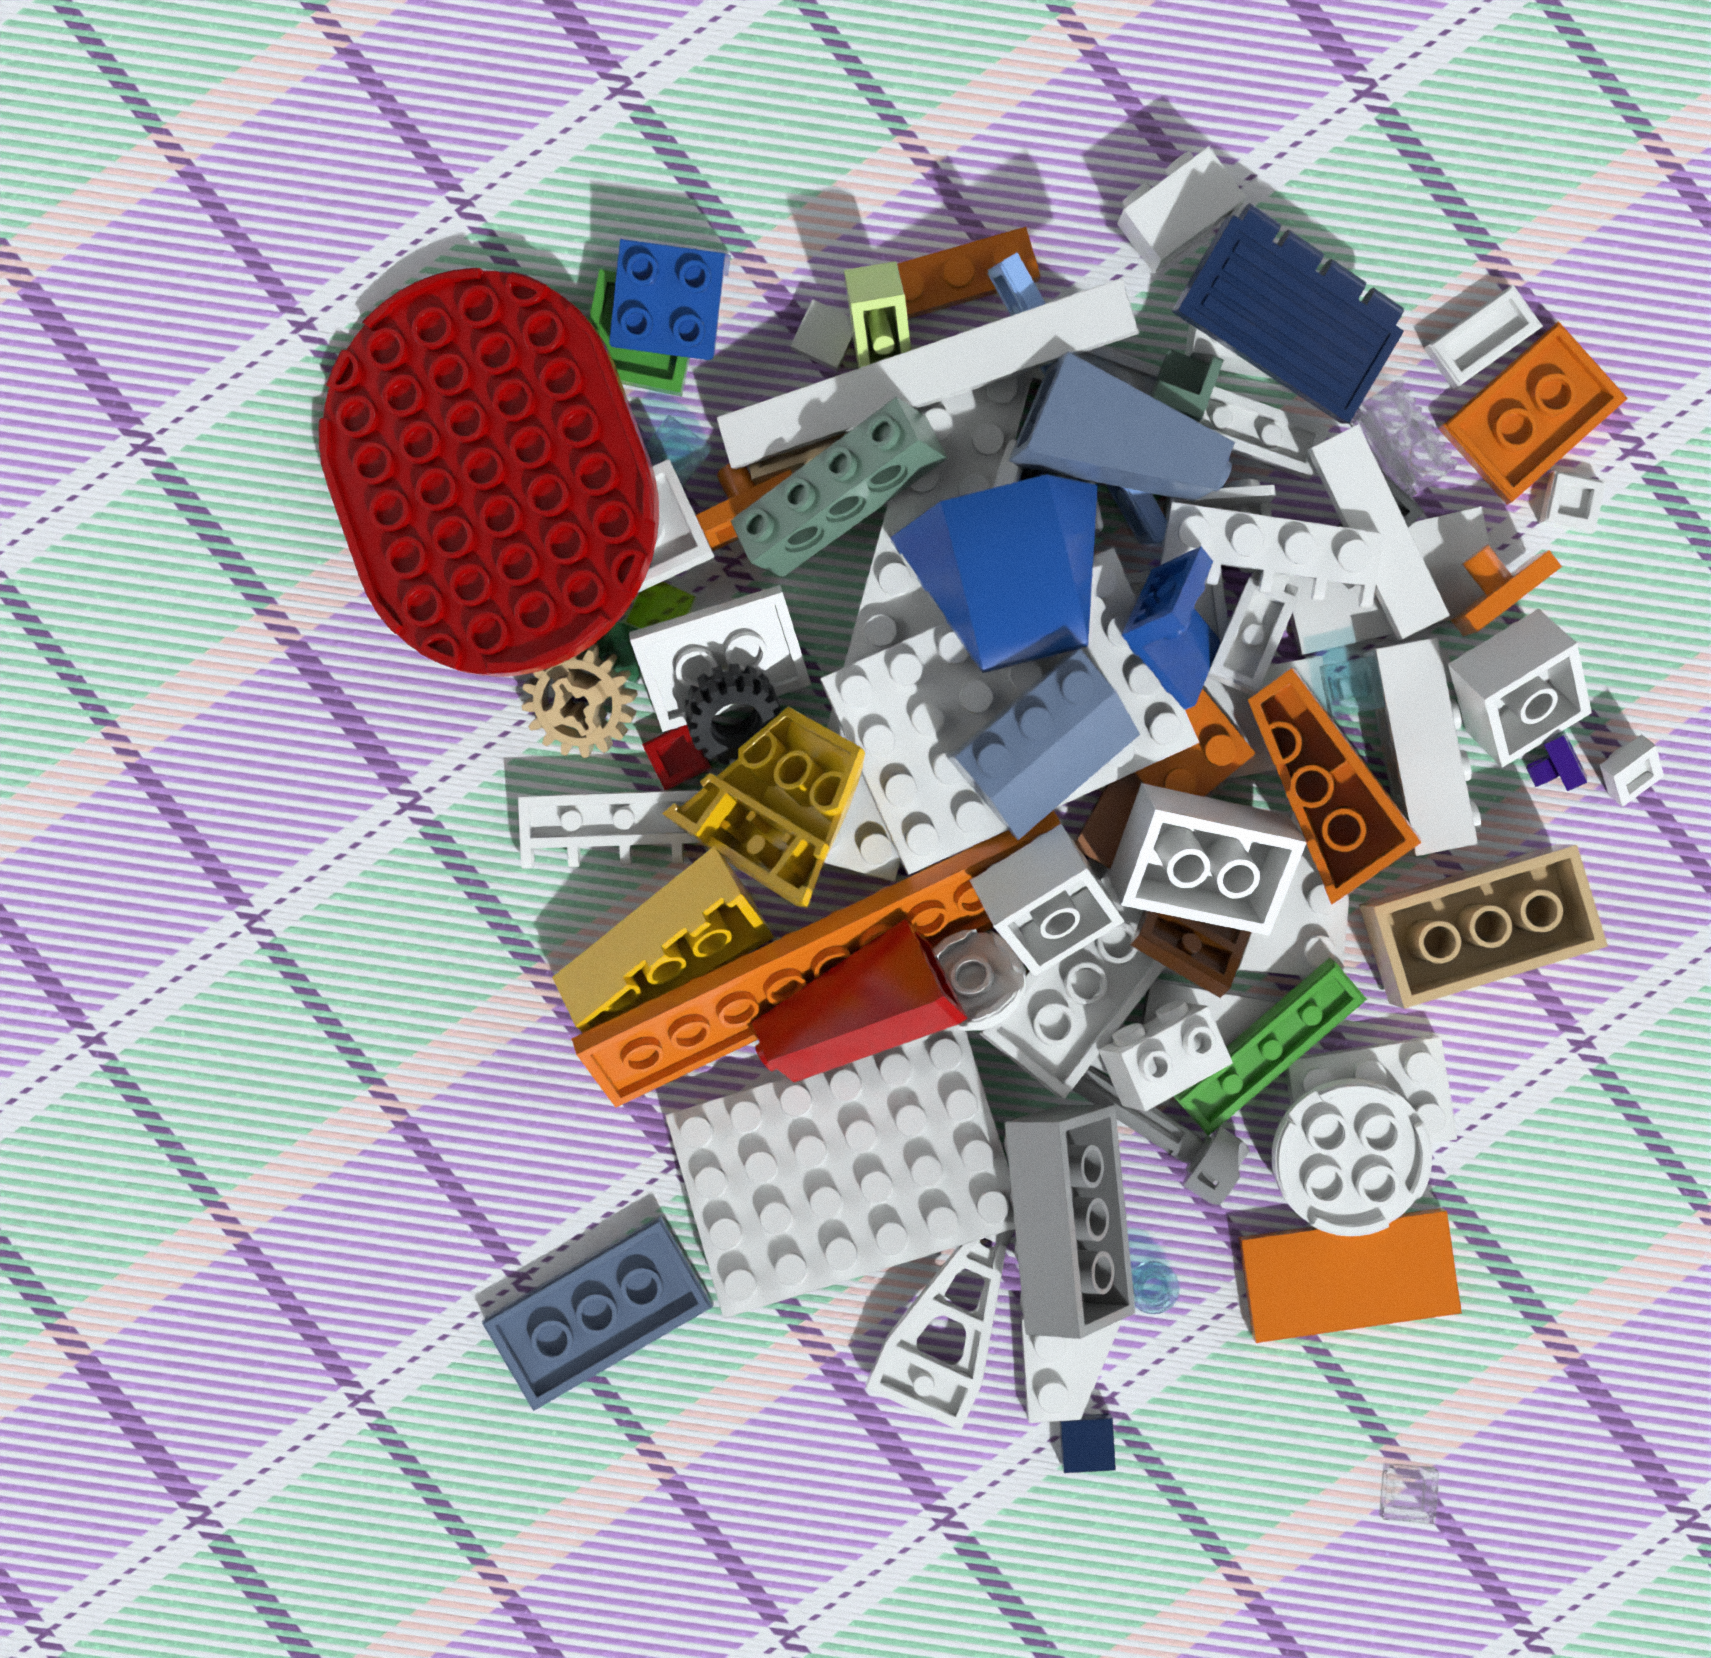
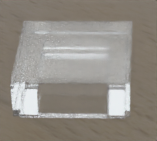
(1409, 1493)

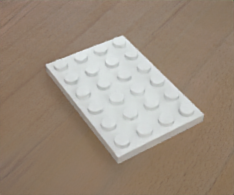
(930, 697)
(843, 1172)

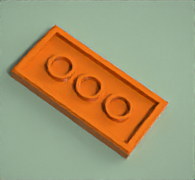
(1330, 1283)

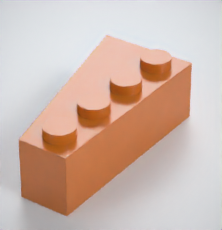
(1335, 796)

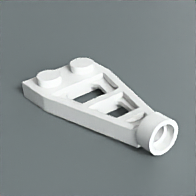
(928, 1383)

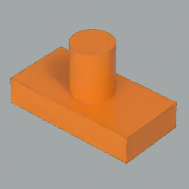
(740, 494)
(1500, 586)

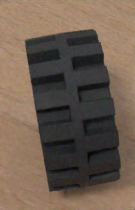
(723, 690)

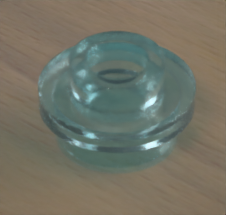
(1165, 1297)

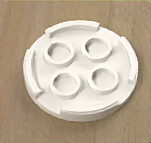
(1351, 1156)

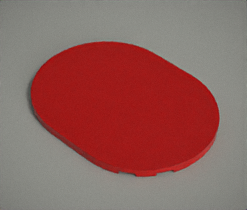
(488, 473)

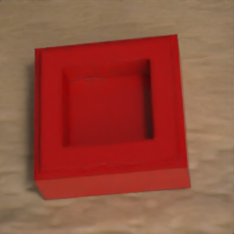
(675, 757)

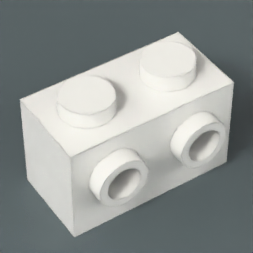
(1180, 208)
(1164, 1055)

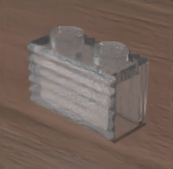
(1402, 439)

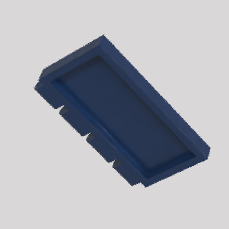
(1288, 317)

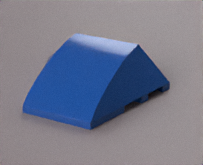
(1009, 567)

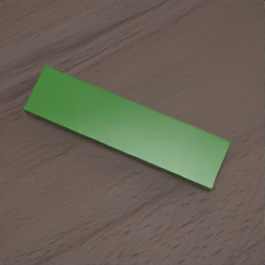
(1273, 1044)

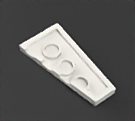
(1305, 929)

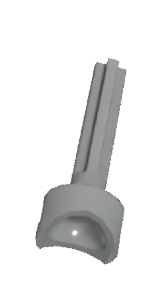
(1211, 1162)

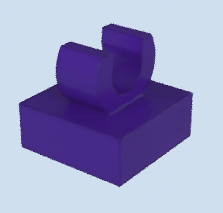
(1560, 762)

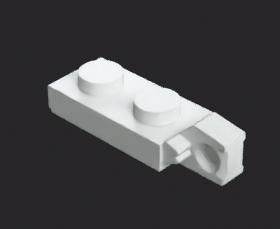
(1253, 634)

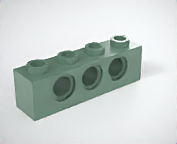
(839, 488)

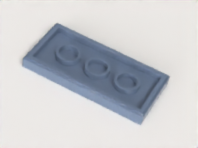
(597, 1312)

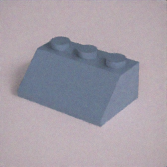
(1046, 743)

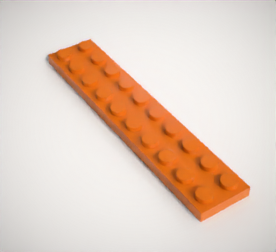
(716, 1010)

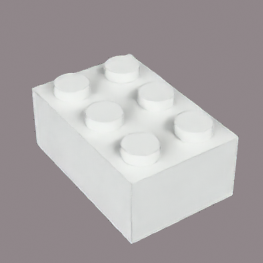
(1206, 859)

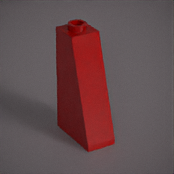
(860, 1007)

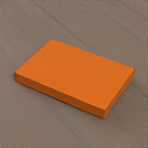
(1532, 413)

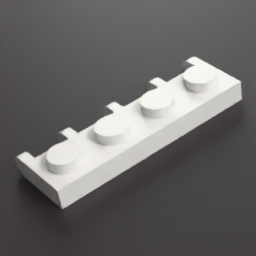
(1276, 547)
(600, 820)

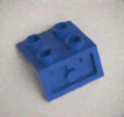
(667, 299)
(1170, 631)

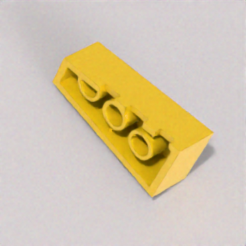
(674, 936)

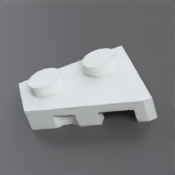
(1062, 1372)

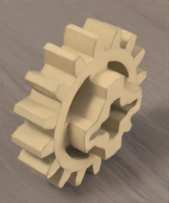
(588, 718)

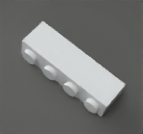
(1422, 746)

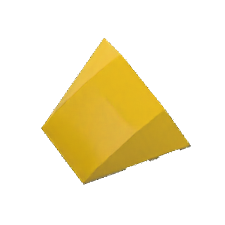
(778, 804)

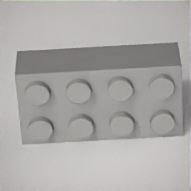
(1069, 1220)

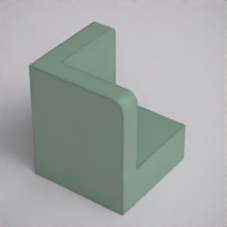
(1186, 383)

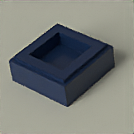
(1088, 1444)

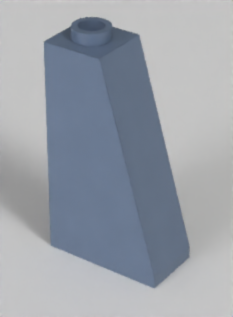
(1118, 436)

